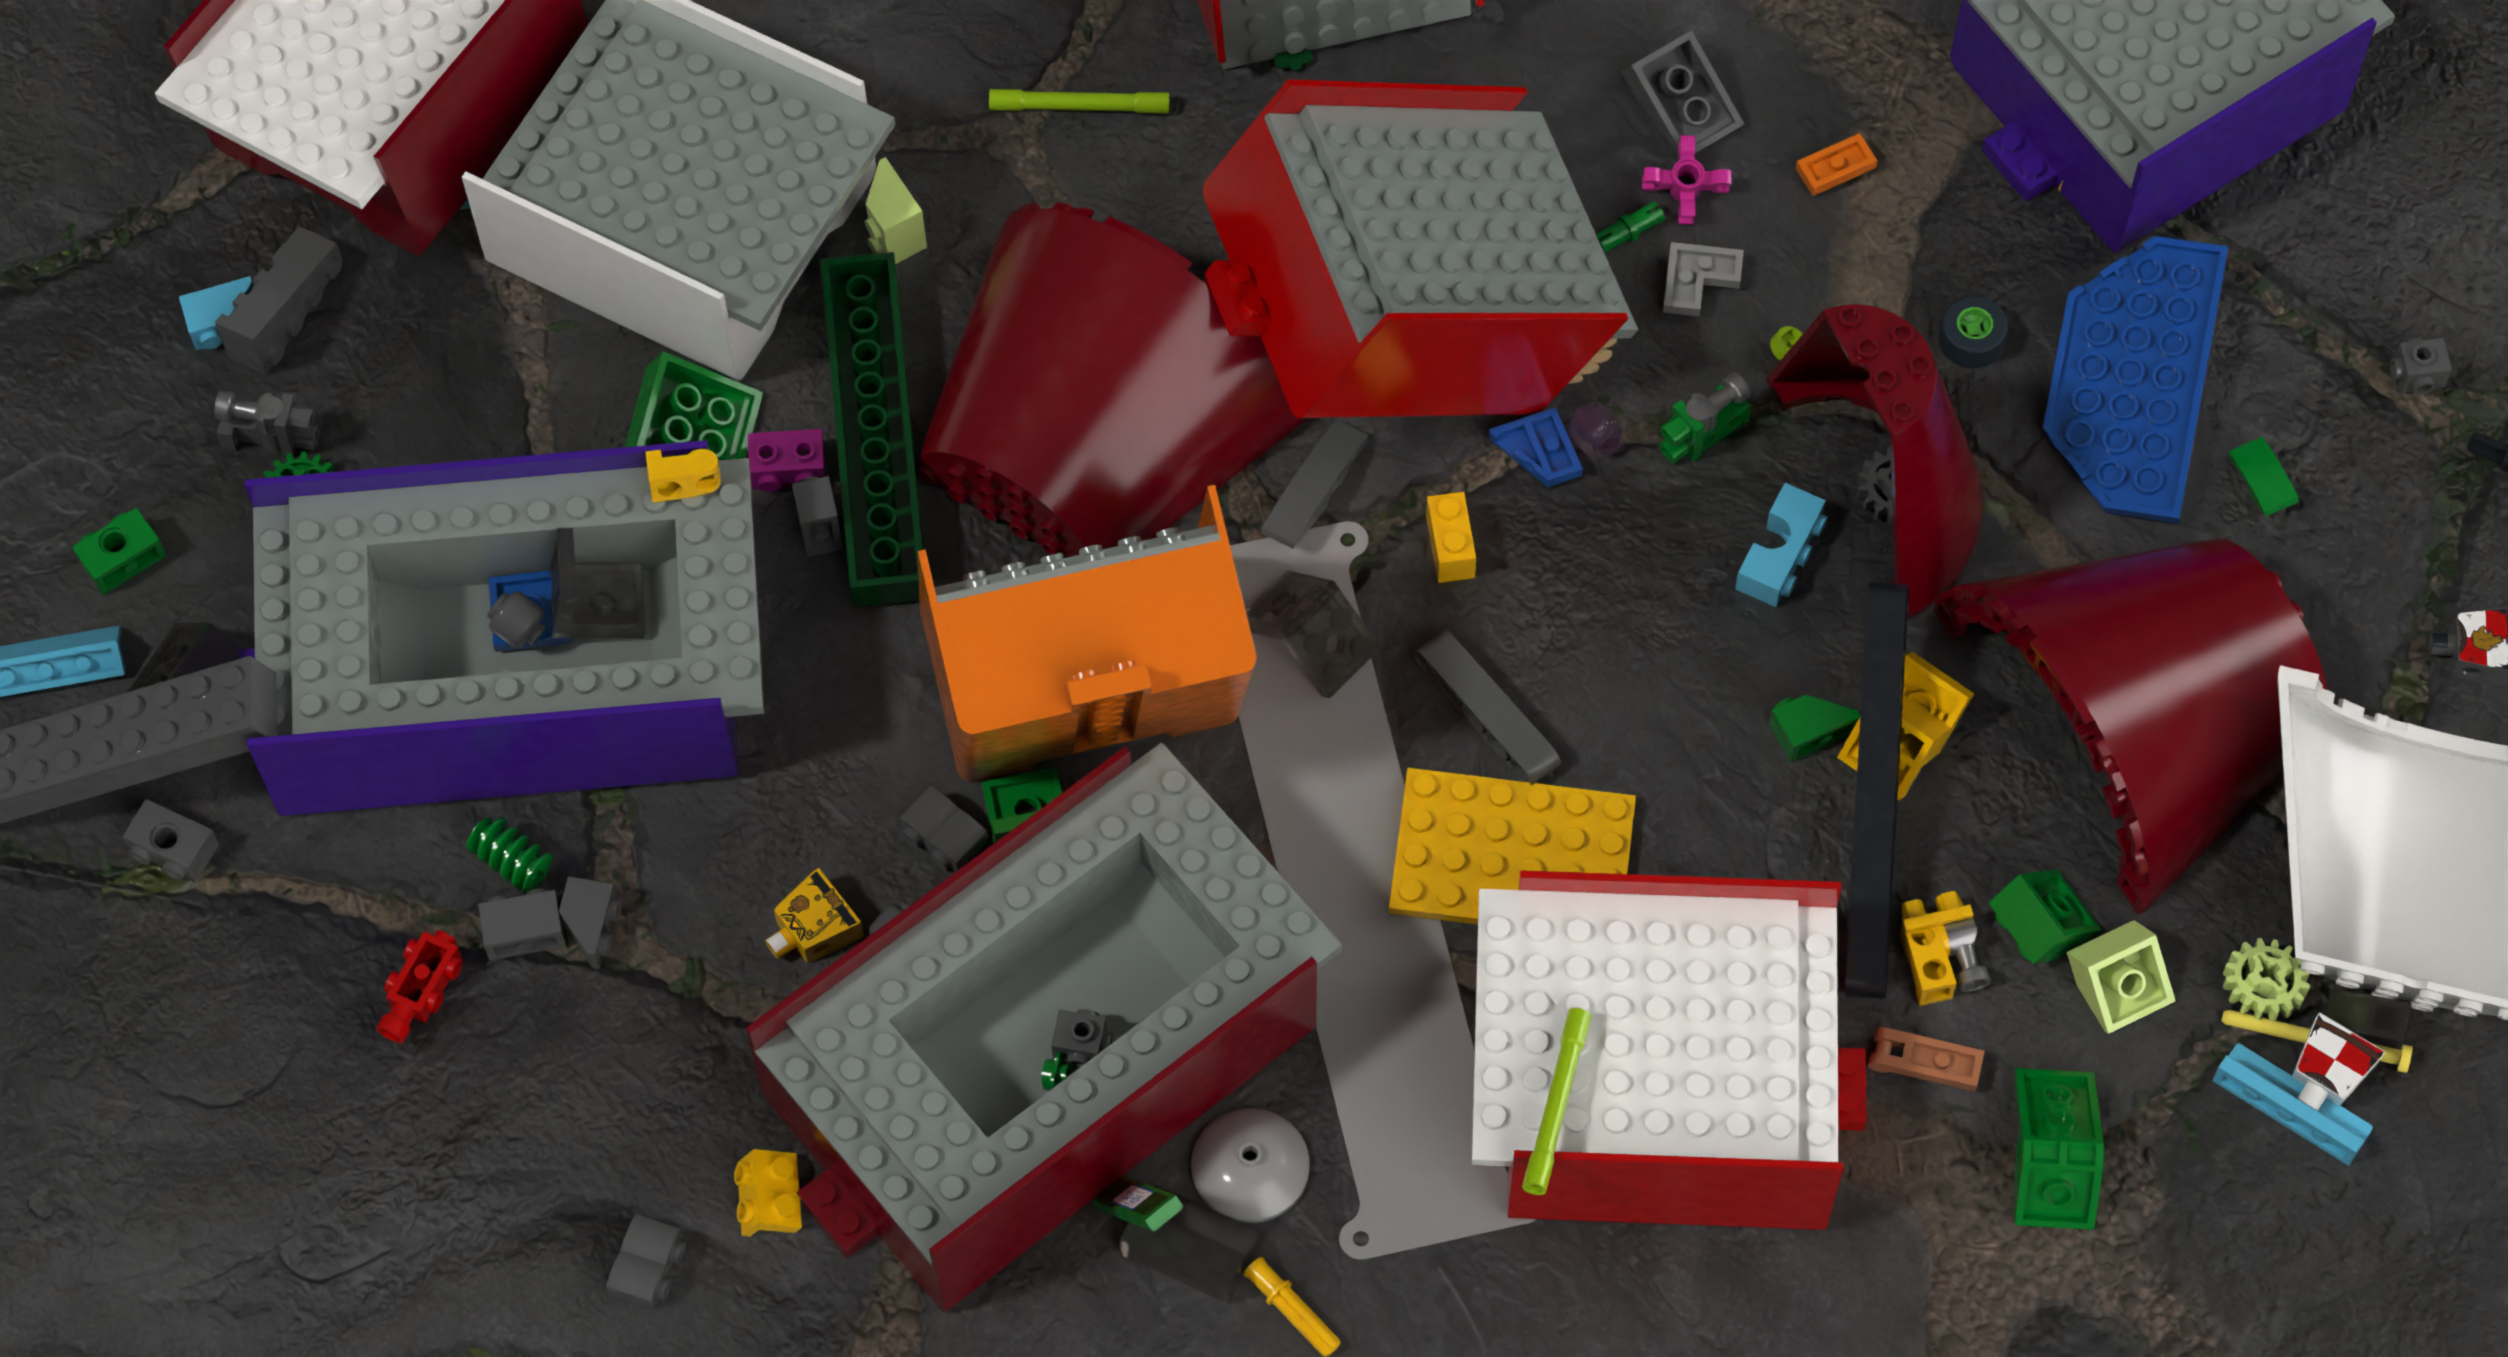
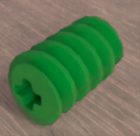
(508, 854)

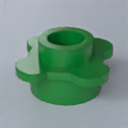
(1055, 1071)

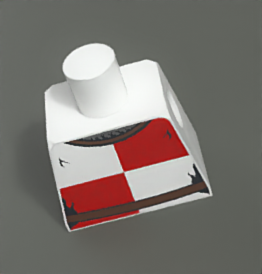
(2333, 1063)

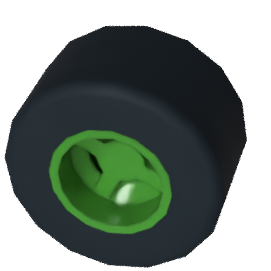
(1971, 318)

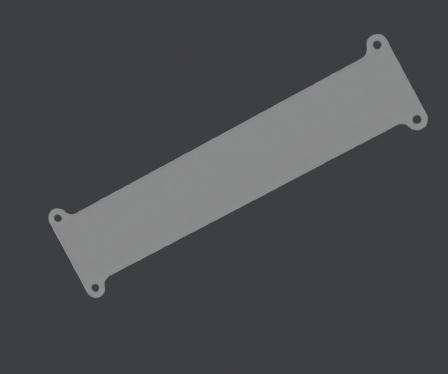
(1391, 996)

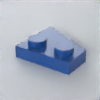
(1539, 447)

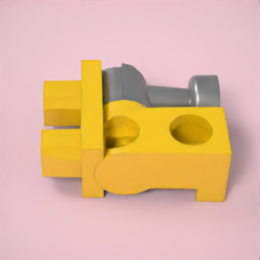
(1935, 937)

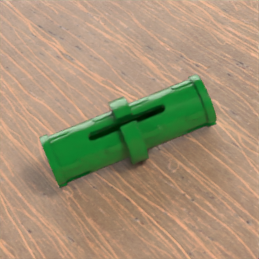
(1630, 226)

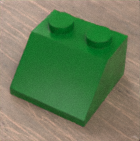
(2043, 915)

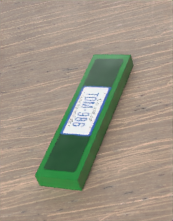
(1138, 1203)

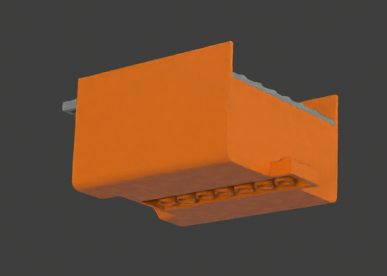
(1089, 648)

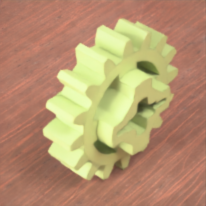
(2266, 980)

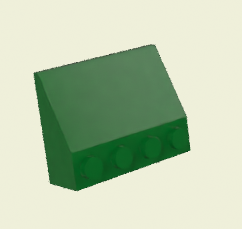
(693, 404)

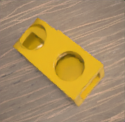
(682, 475)

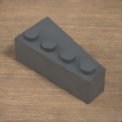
(279, 300)

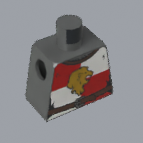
(2476, 646)

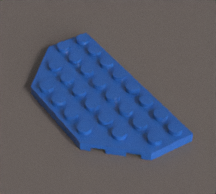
(2136, 375)

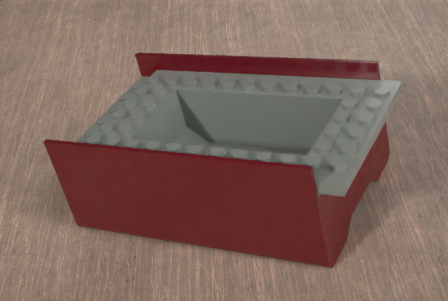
(930, 1038)

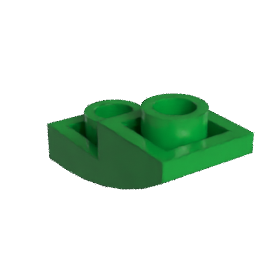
(2264, 476)

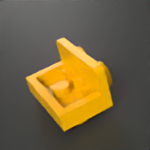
(768, 1192)

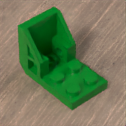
(2057, 1149)

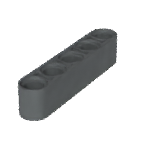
(1487, 708)

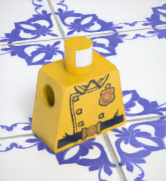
(814, 920)

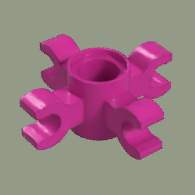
(1715, 181)

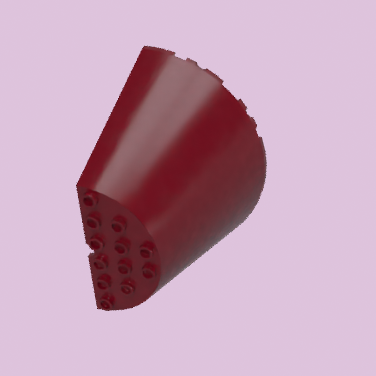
(1096, 387)
(2165, 681)

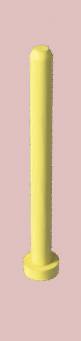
(2297, 1033)

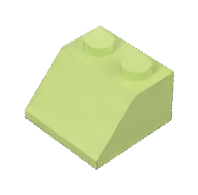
(893, 216)
(2122, 975)

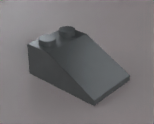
(1683, 93)

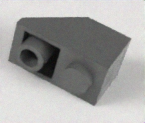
(587, 916)

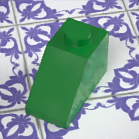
(1810, 724)

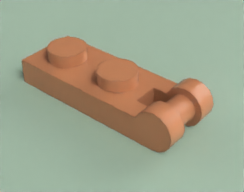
(1926, 1059)

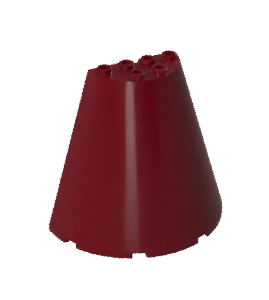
(1935, 481)

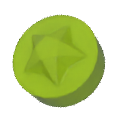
(1784, 340)

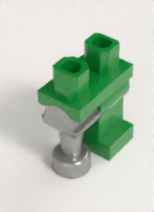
(1705, 419)

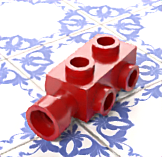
(418, 979)

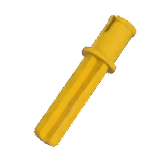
(1292, 1306)

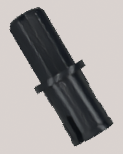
(2489, 449)

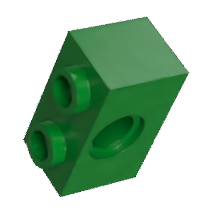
(110, 568)

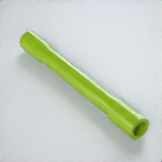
(1135, 102)
(1542, 1158)

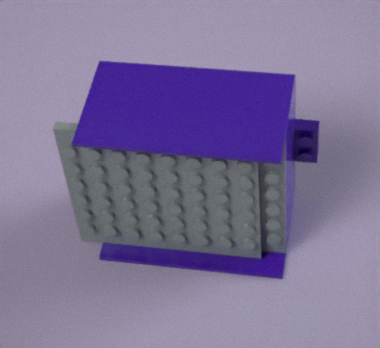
(2154, 97)

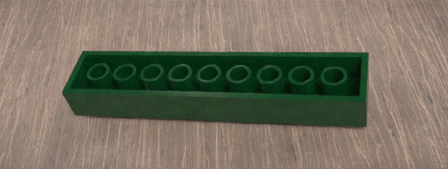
(873, 428)

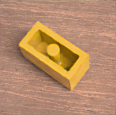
(1451, 537)

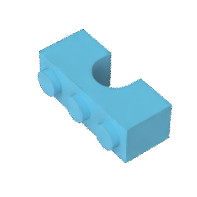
(1769, 572)

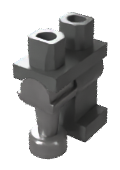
(267, 423)

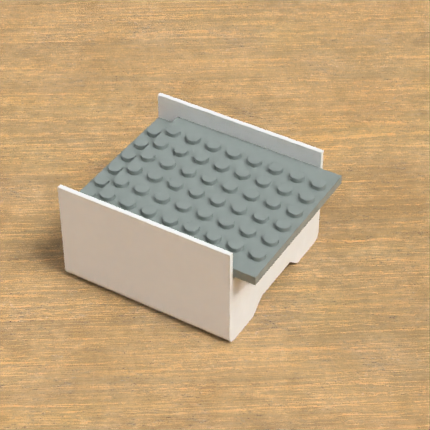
(679, 177)

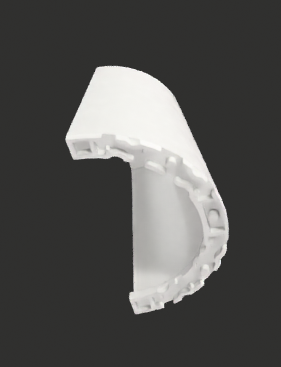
(2395, 853)

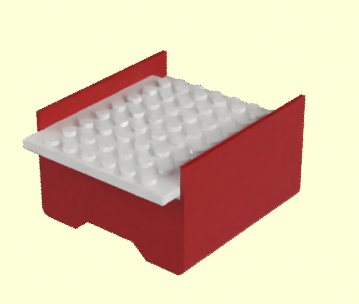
(1705, 1055)

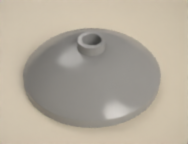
(1254, 1188)

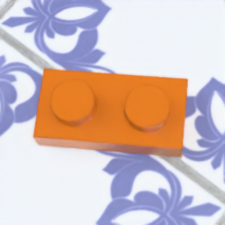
(1836, 164)

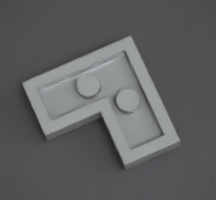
(1696, 266)

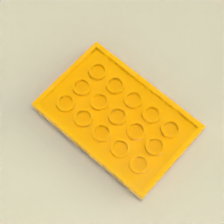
(1483, 830)

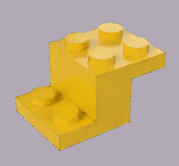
(1929, 716)

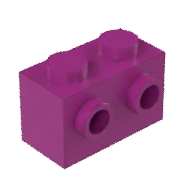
(785, 458)

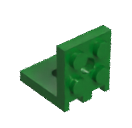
(1007, 794)

